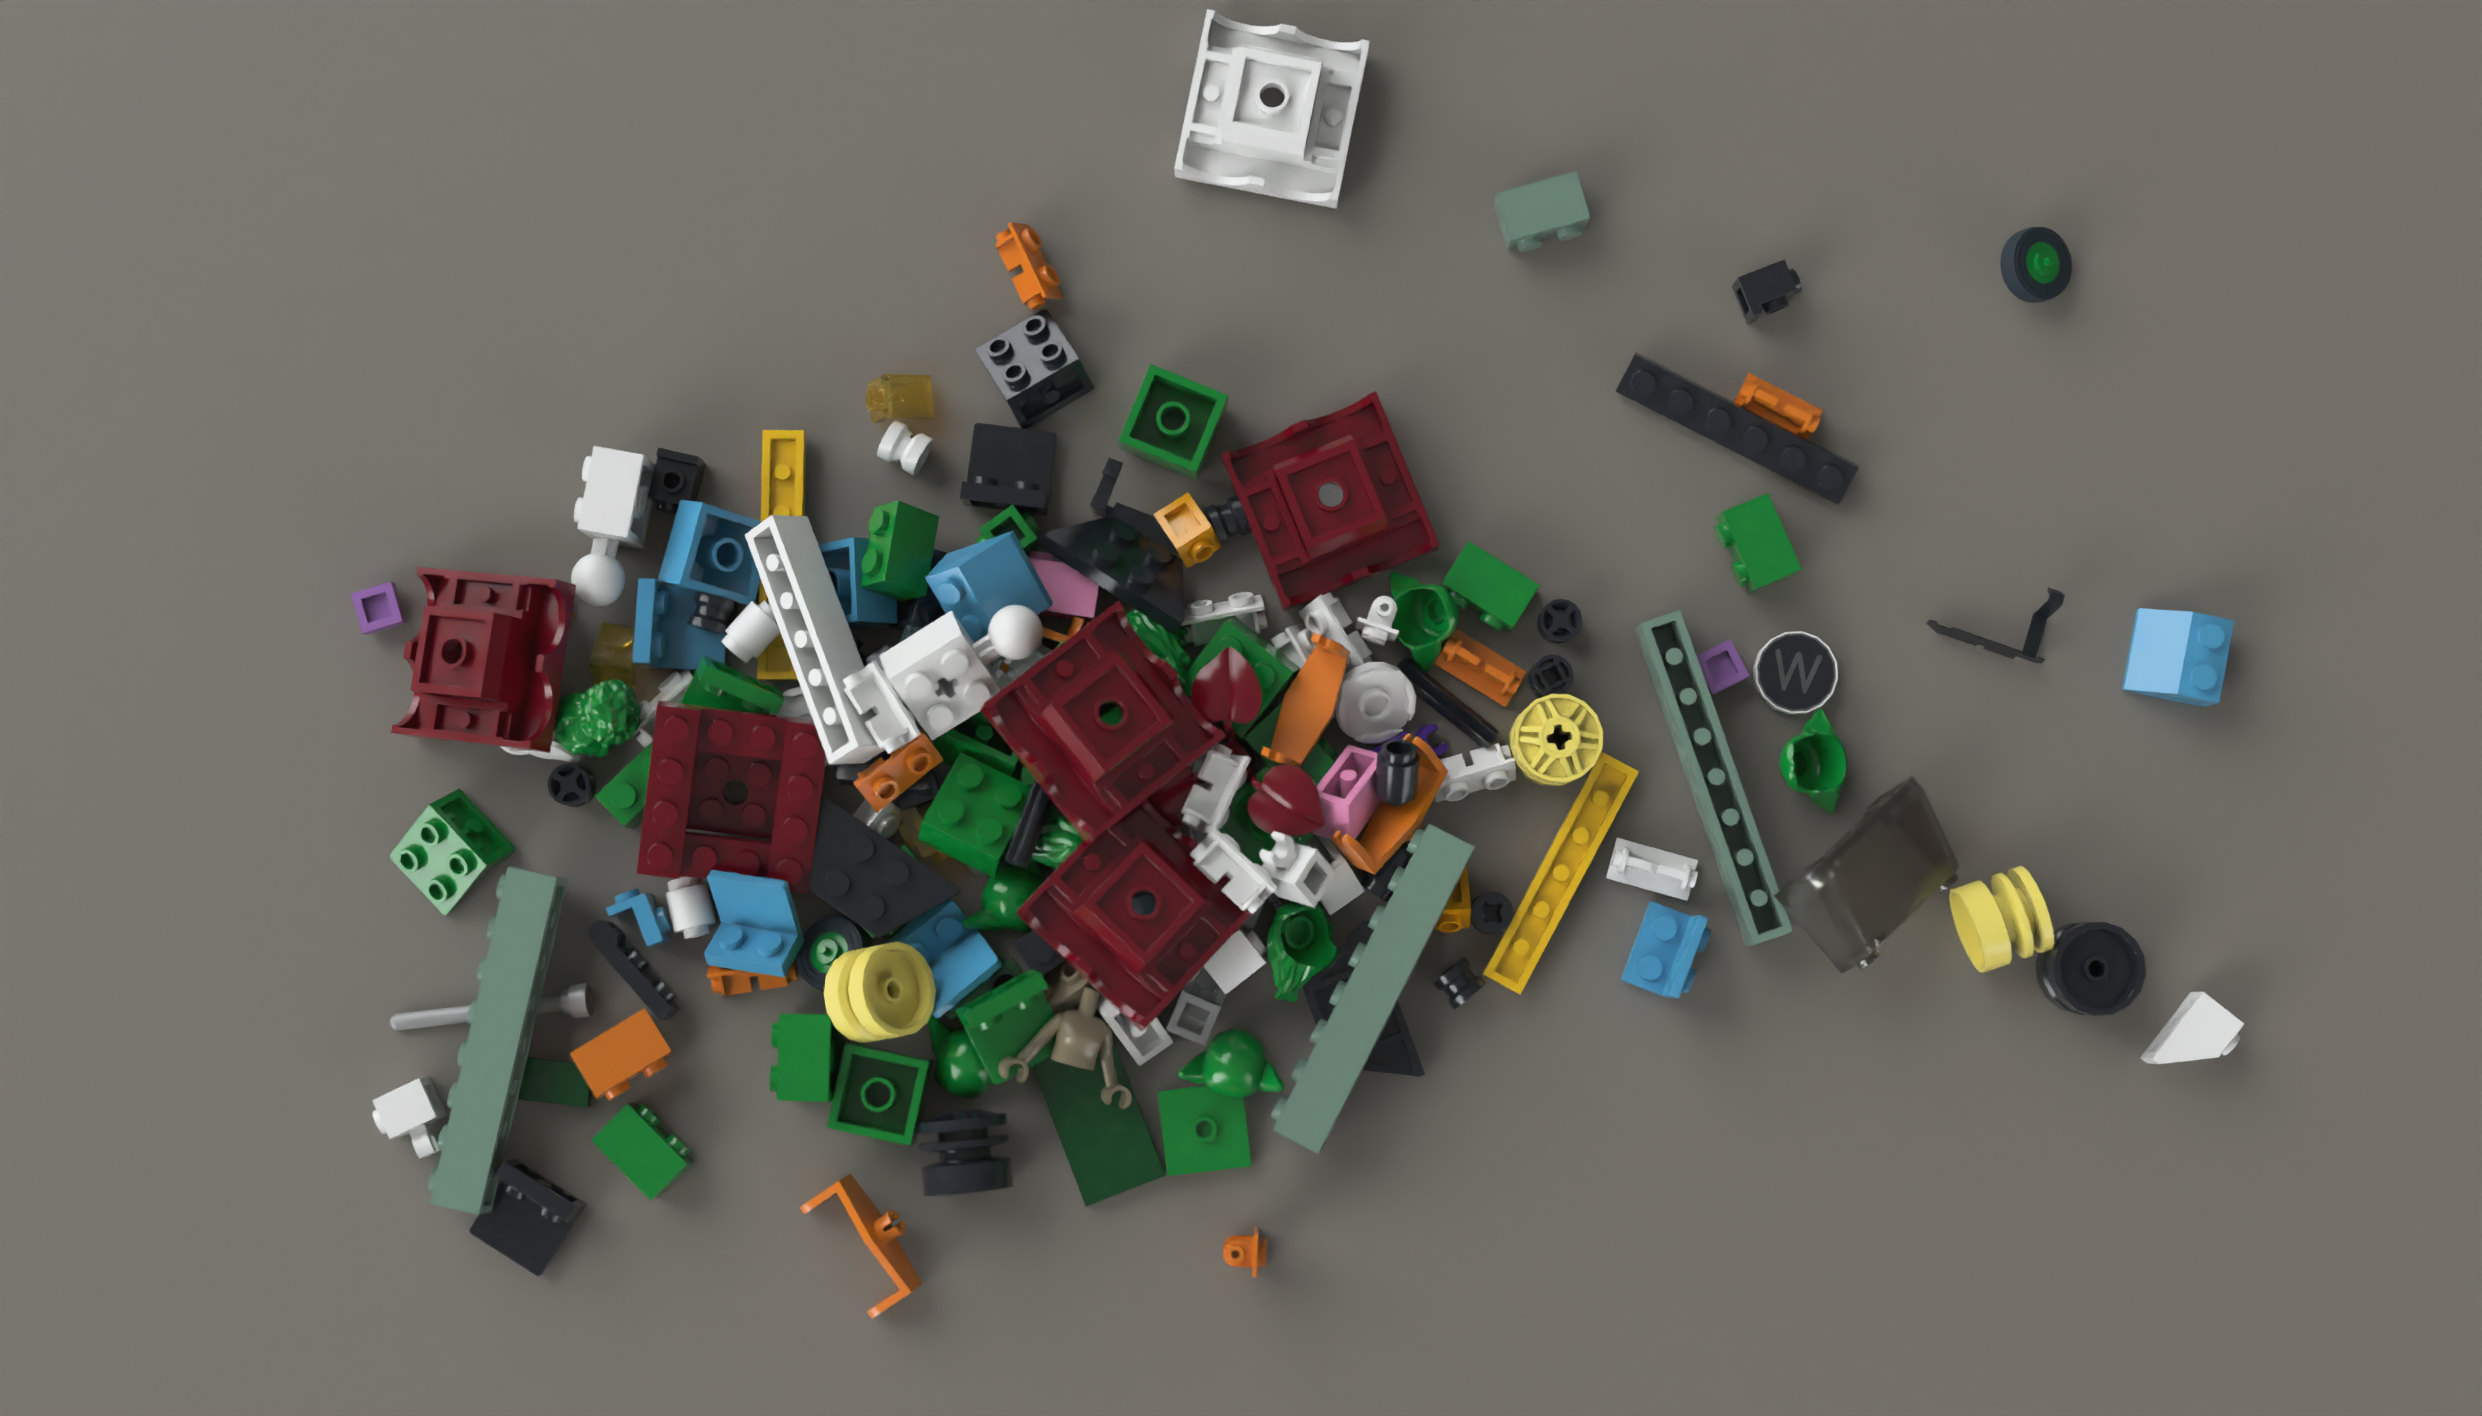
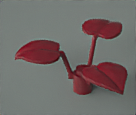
(1287, 797)

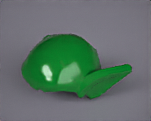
(1423, 617)
(1815, 762)
(1003, 898)
(957, 1062)
(1233, 1066)

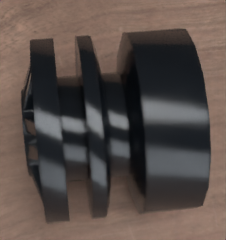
(965, 1153)

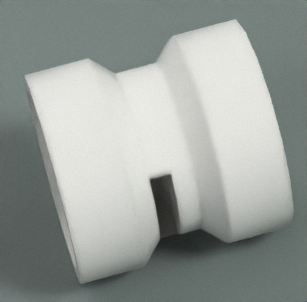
(901, 446)

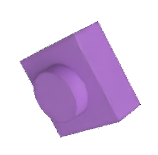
(378, 608)
(1722, 667)

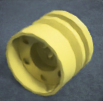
(1541, 760)
(2007, 917)

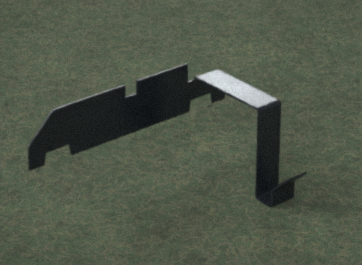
(1138, 520)
(2033, 636)

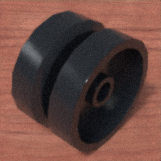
(2115, 974)

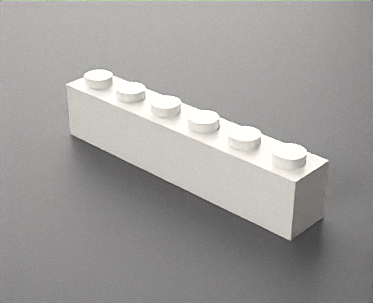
(813, 633)

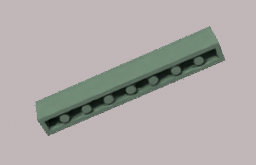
(1713, 778)
(1373, 988)
(497, 1040)

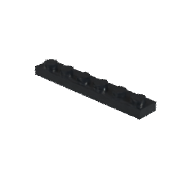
(1737, 428)

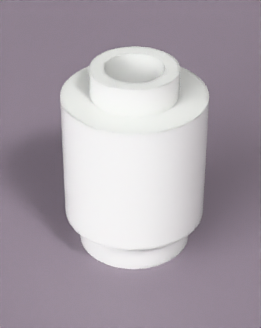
(752, 631)
(690, 907)

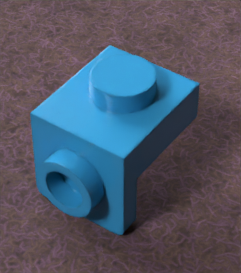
(652, 920)

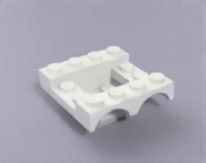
(1260, 148)

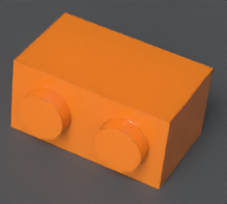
(621, 1055)

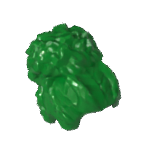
(597, 718)

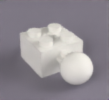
(611, 514)
(948, 675)

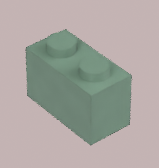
(1542, 212)

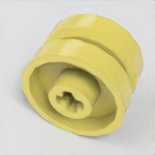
(880, 992)

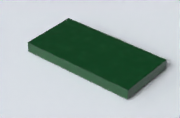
(1102, 1142)

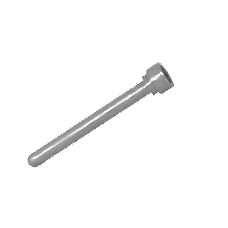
(574, 1001)

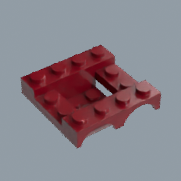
(1364, 535)
(512, 654)
(1057, 732)
(693, 760)
(1124, 955)

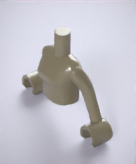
(1077, 1044)

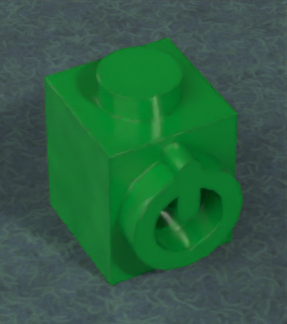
(1010, 520)

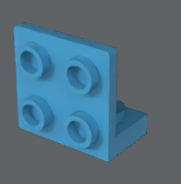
(662, 630)
(757, 924)
(1665, 951)
(955, 955)

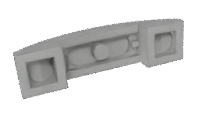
(1202, 1000)

